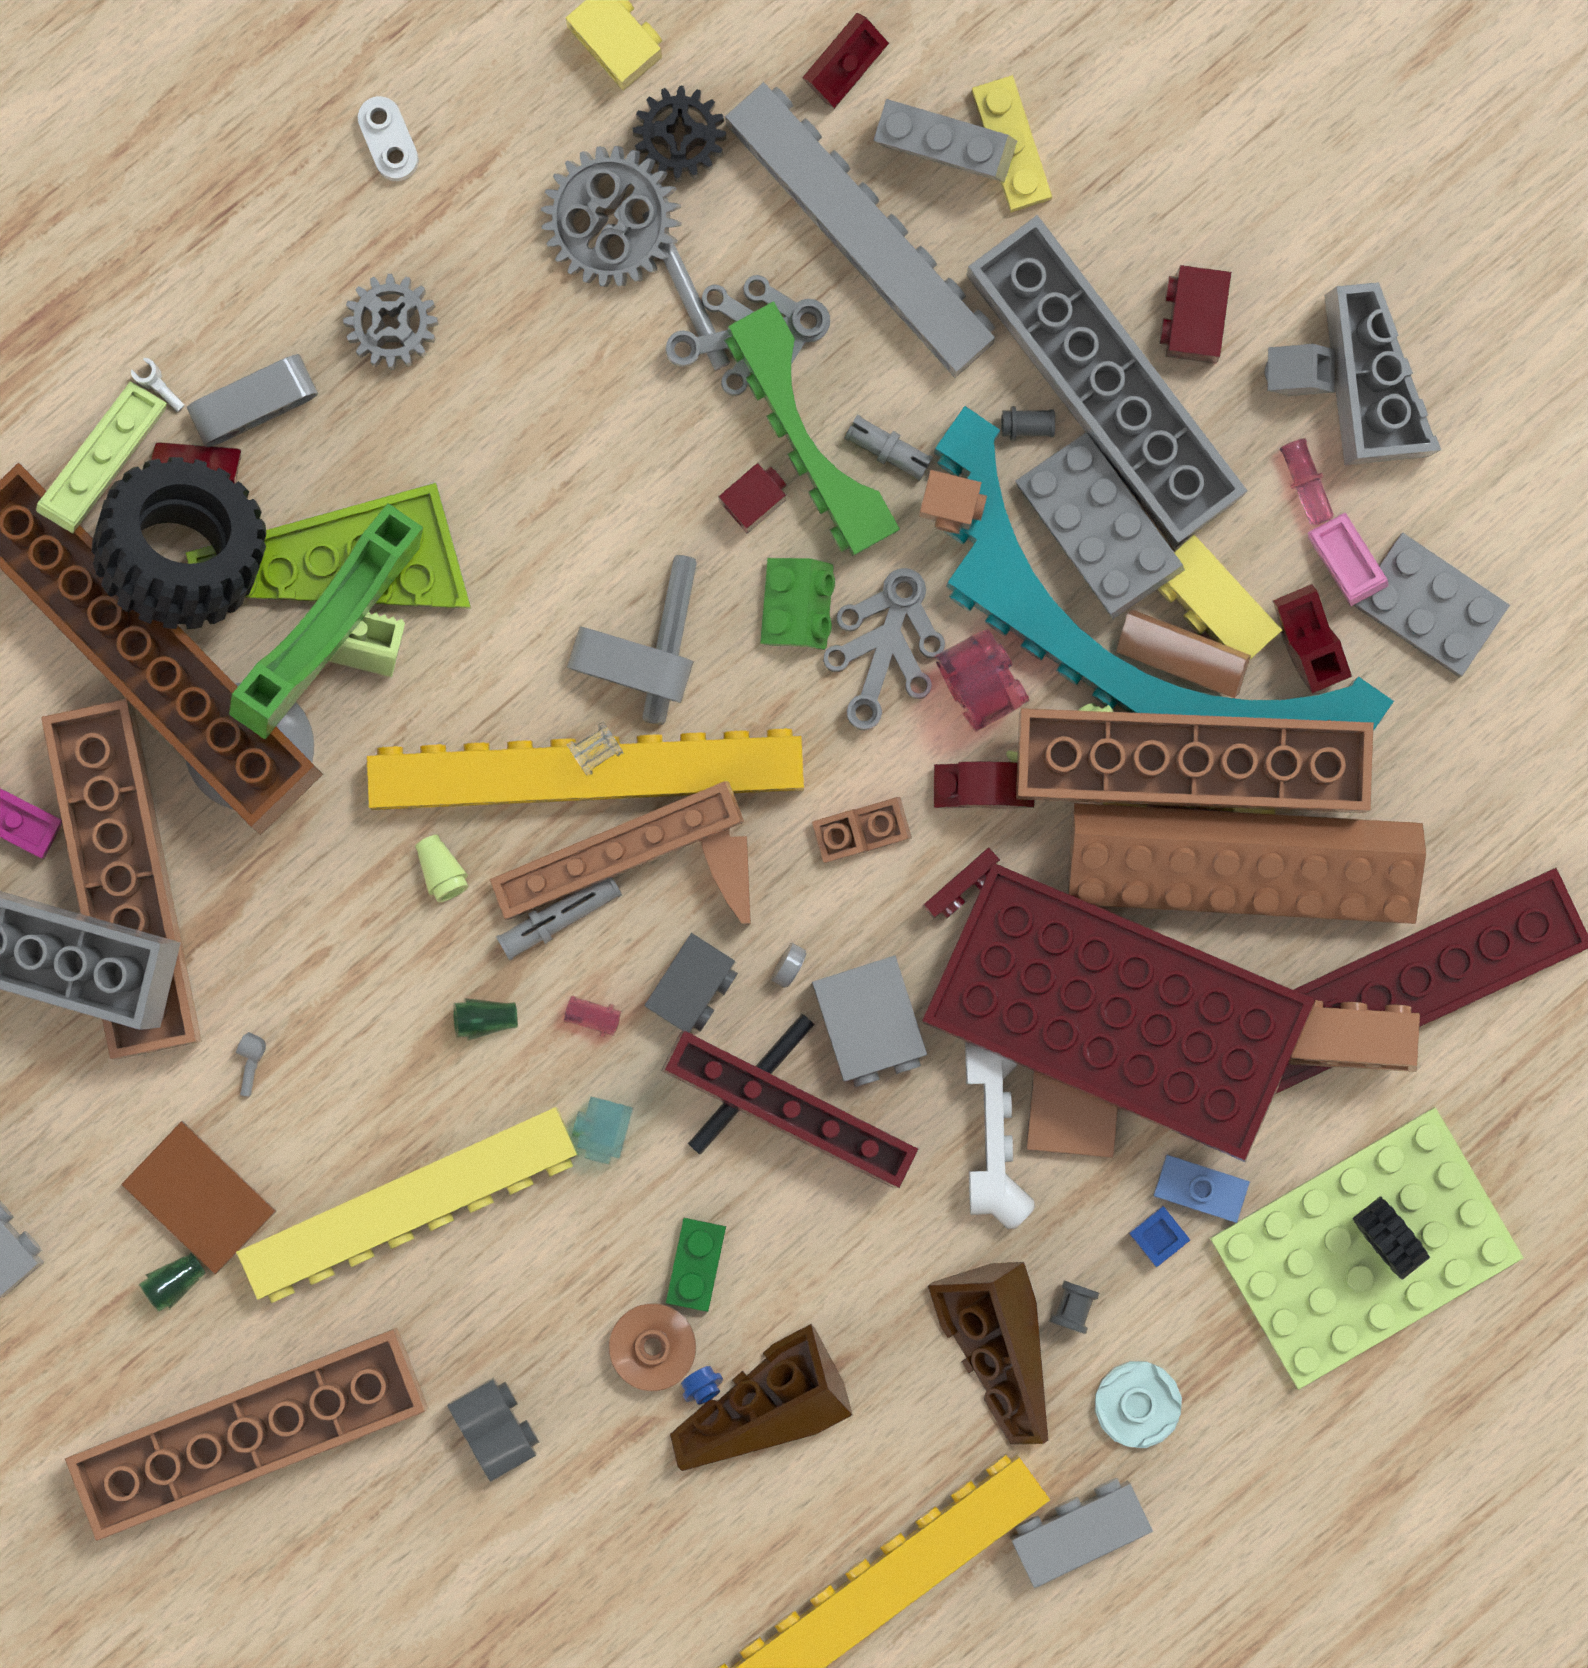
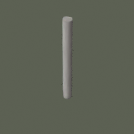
(691, 300)

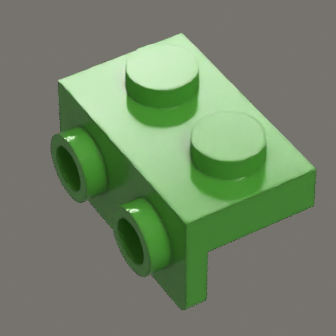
(797, 602)

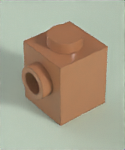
(952, 502)

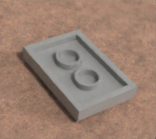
(1433, 606)

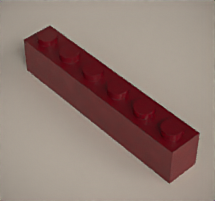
(789, 1109)

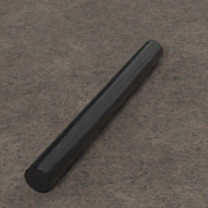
(768, 1063)

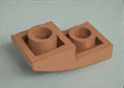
(861, 829)

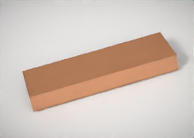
(1183, 653)

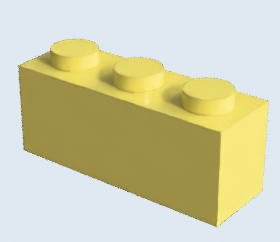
(1218, 601)

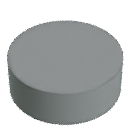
(789, 965)

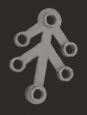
(737, 311)
(887, 641)

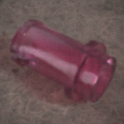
(592, 1016)

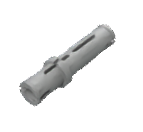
(513, 940)

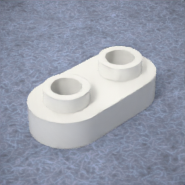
(388, 137)

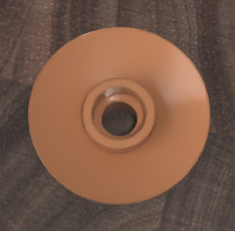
(647, 1370)

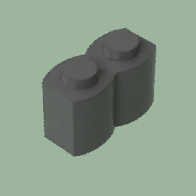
(493, 1429)

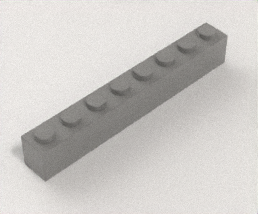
(859, 229)

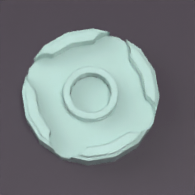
(1138, 1404)

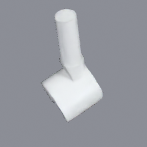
(154, 381)

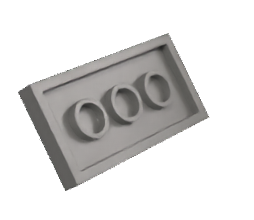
(1100, 525)

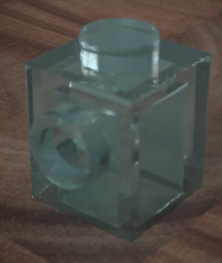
(602, 1129)

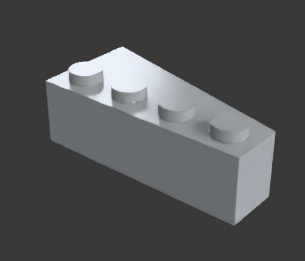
(1373, 381)

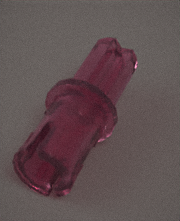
(1307, 481)

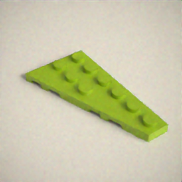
(310, 552)

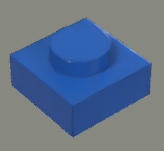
(1159, 1236)

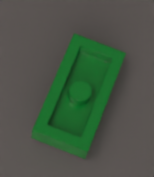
(696, 1264)

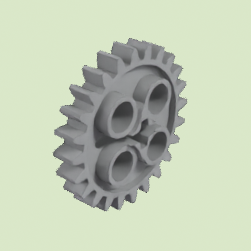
(581, 191)

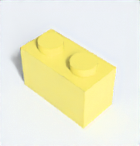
(615, 38)

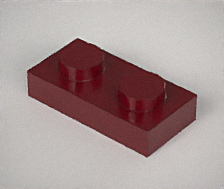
(845, 60)
(949, 897)

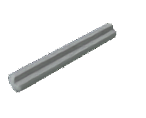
(672, 627)

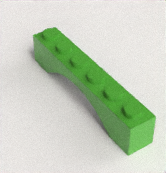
(767, 350)
(292, 666)

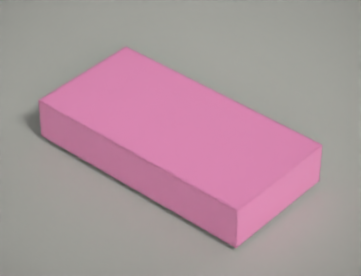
(1348, 559)

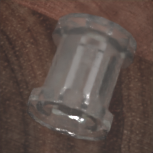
(582, 748)

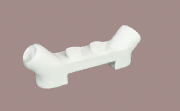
(993, 1189)

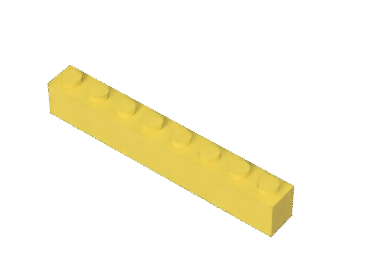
(408, 1203)

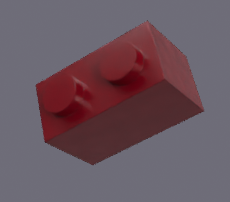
(1196, 314)

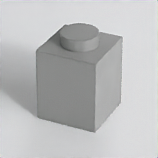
(1300, 370)

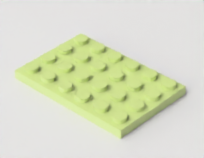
(1323, 1284)

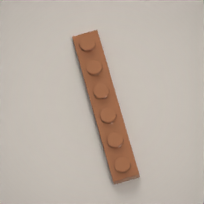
(617, 850)

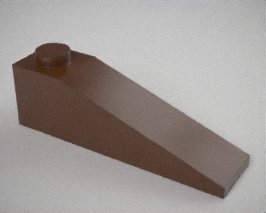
(998, 1330)
(779, 1401)

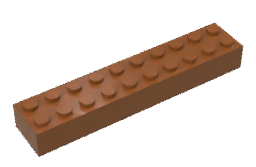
(148, 664)

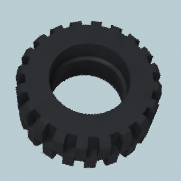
(188, 497)

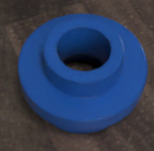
(701, 1385)

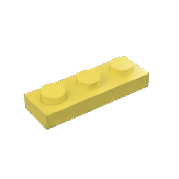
(1003, 112)

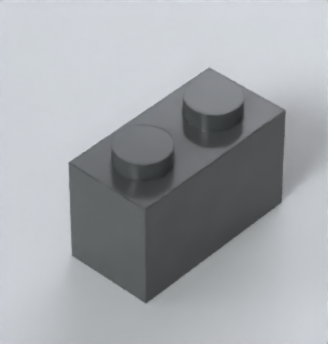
(691, 984)

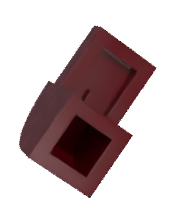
(1310, 640)
(977, 785)

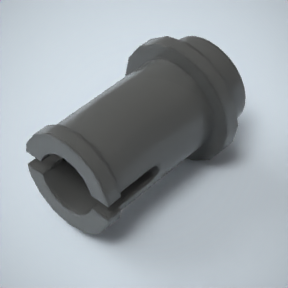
(1027, 423)

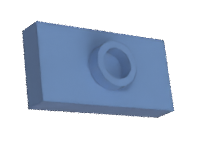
(1201, 1188)

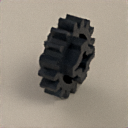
(697, 133)

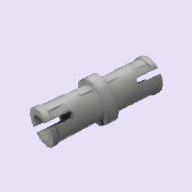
(888, 447)

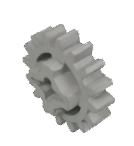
(405, 307)

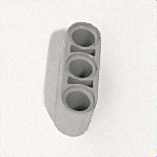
(252, 400)
(630, 664)

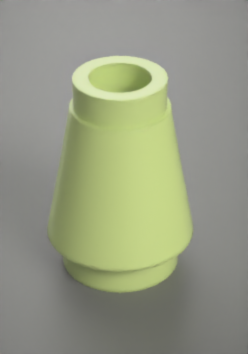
(440, 869)

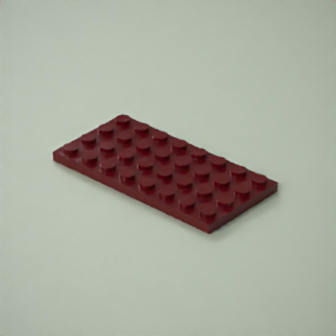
(1119, 1011)

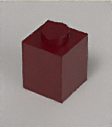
(754, 496)

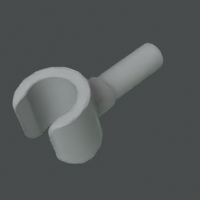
(253, 1049)

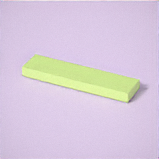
(101, 457)

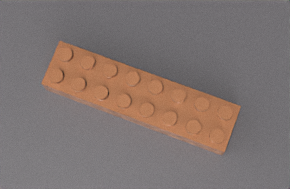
(1194, 760)
(118, 851)
(1246, 863)
(246, 1434)

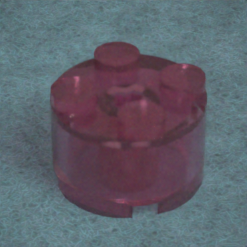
(981, 679)

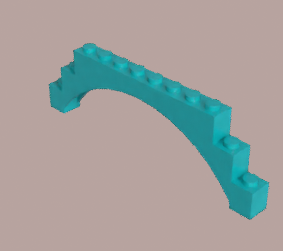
(1005, 588)

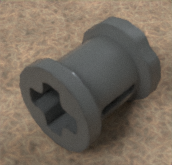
(1074, 1307)

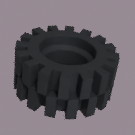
(1391, 1238)

